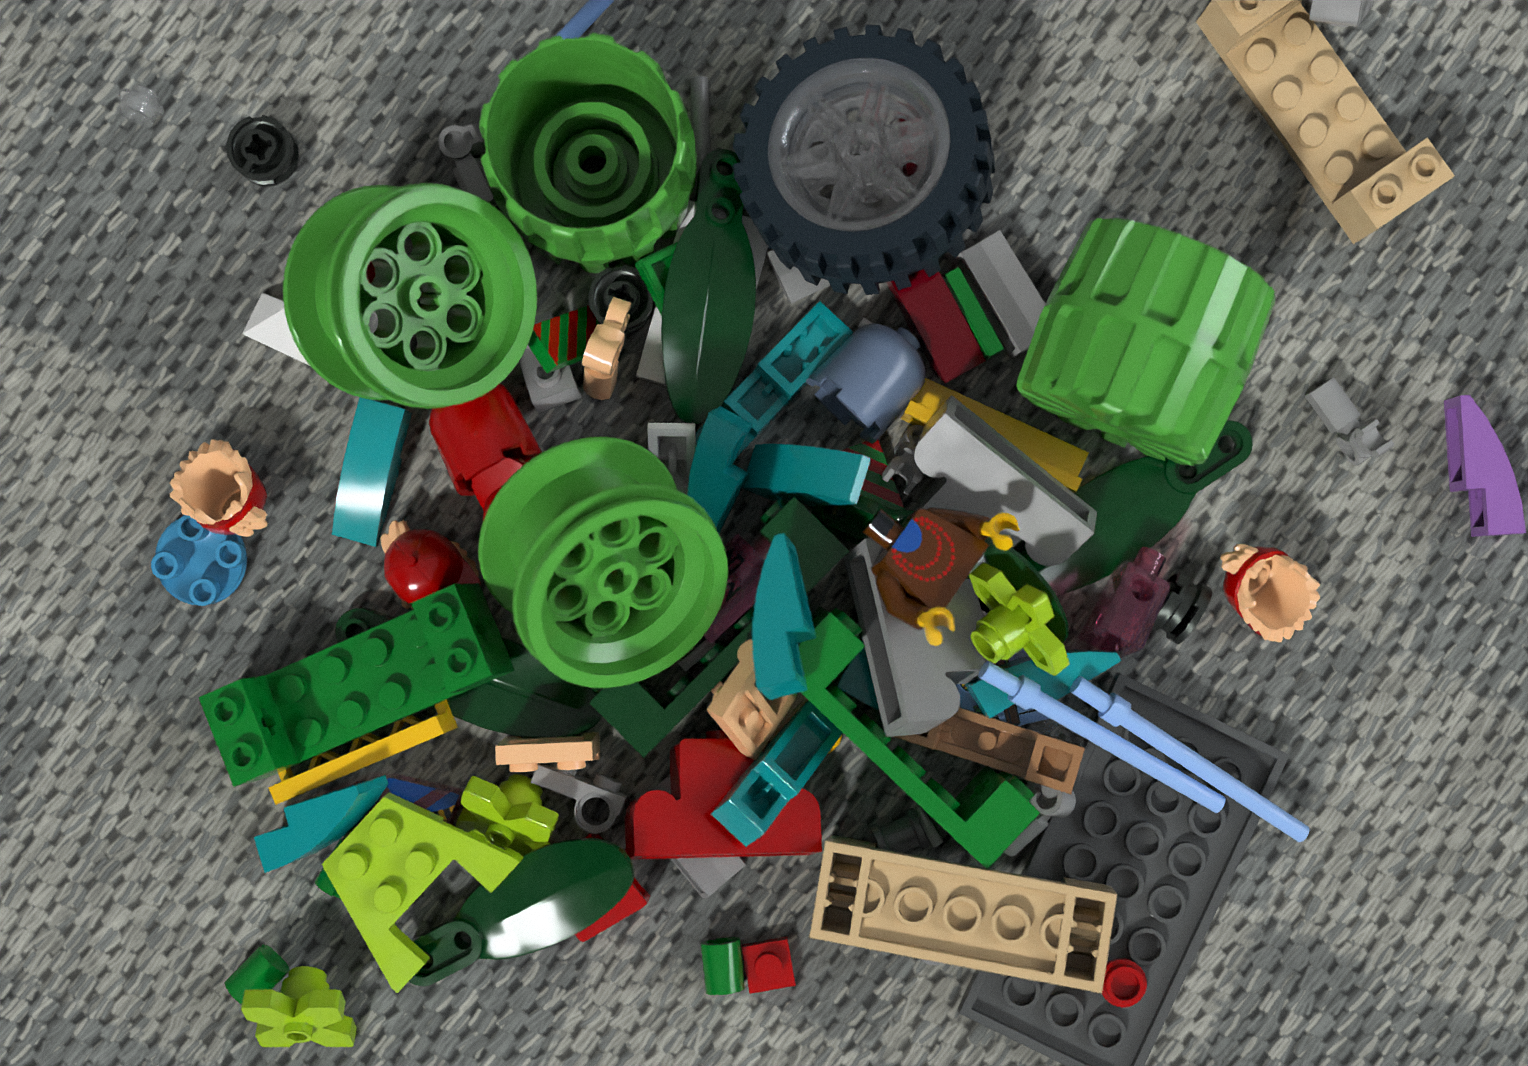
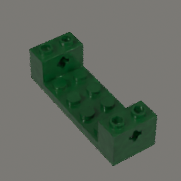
(642, 713)

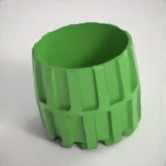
(581, 103)
(1147, 339)

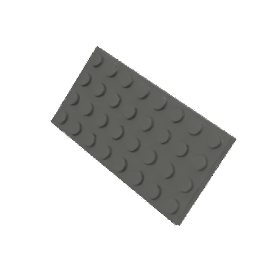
(1169, 876)

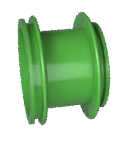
(463, 268)
(602, 562)

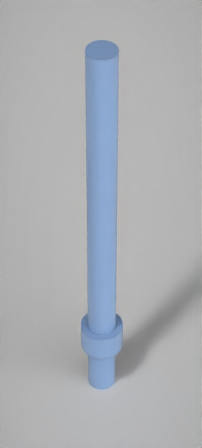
(1027, 694)
(1118, 712)

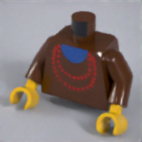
(930, 560)

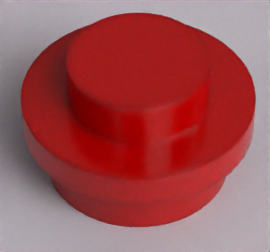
(1124, 982)

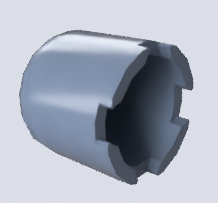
(871, 378)

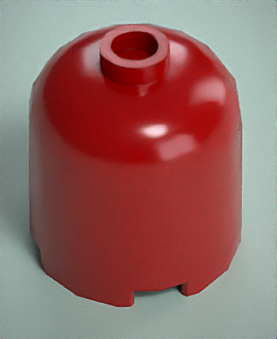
(481, 435)

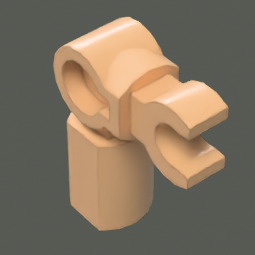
(604, 351)

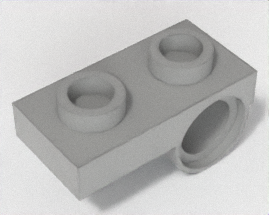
(547, 389)
(582, 788)

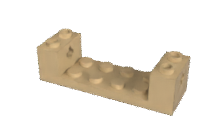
(1321, 113)
(964, 914)

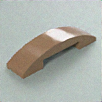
(1005, 748)

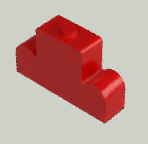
(682, 823)

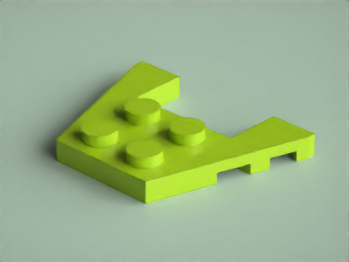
(392, 862)

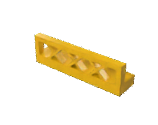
(1050, 453)
(362, 757)

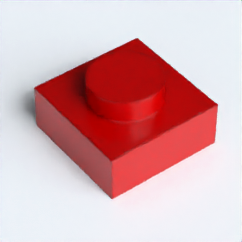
(768, 965)

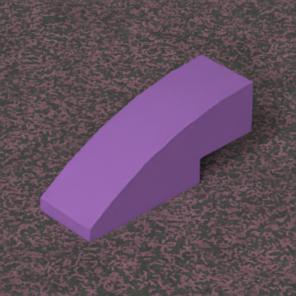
(1483, 469)

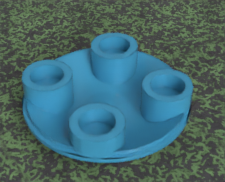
(198, 563)

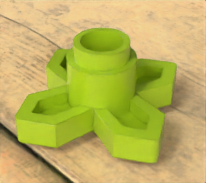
(1015, 622)
(507, 814)
(300, 1012)

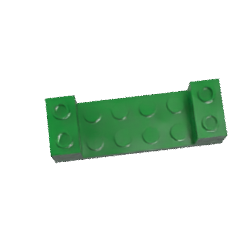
(357, 685)
(980, 818)

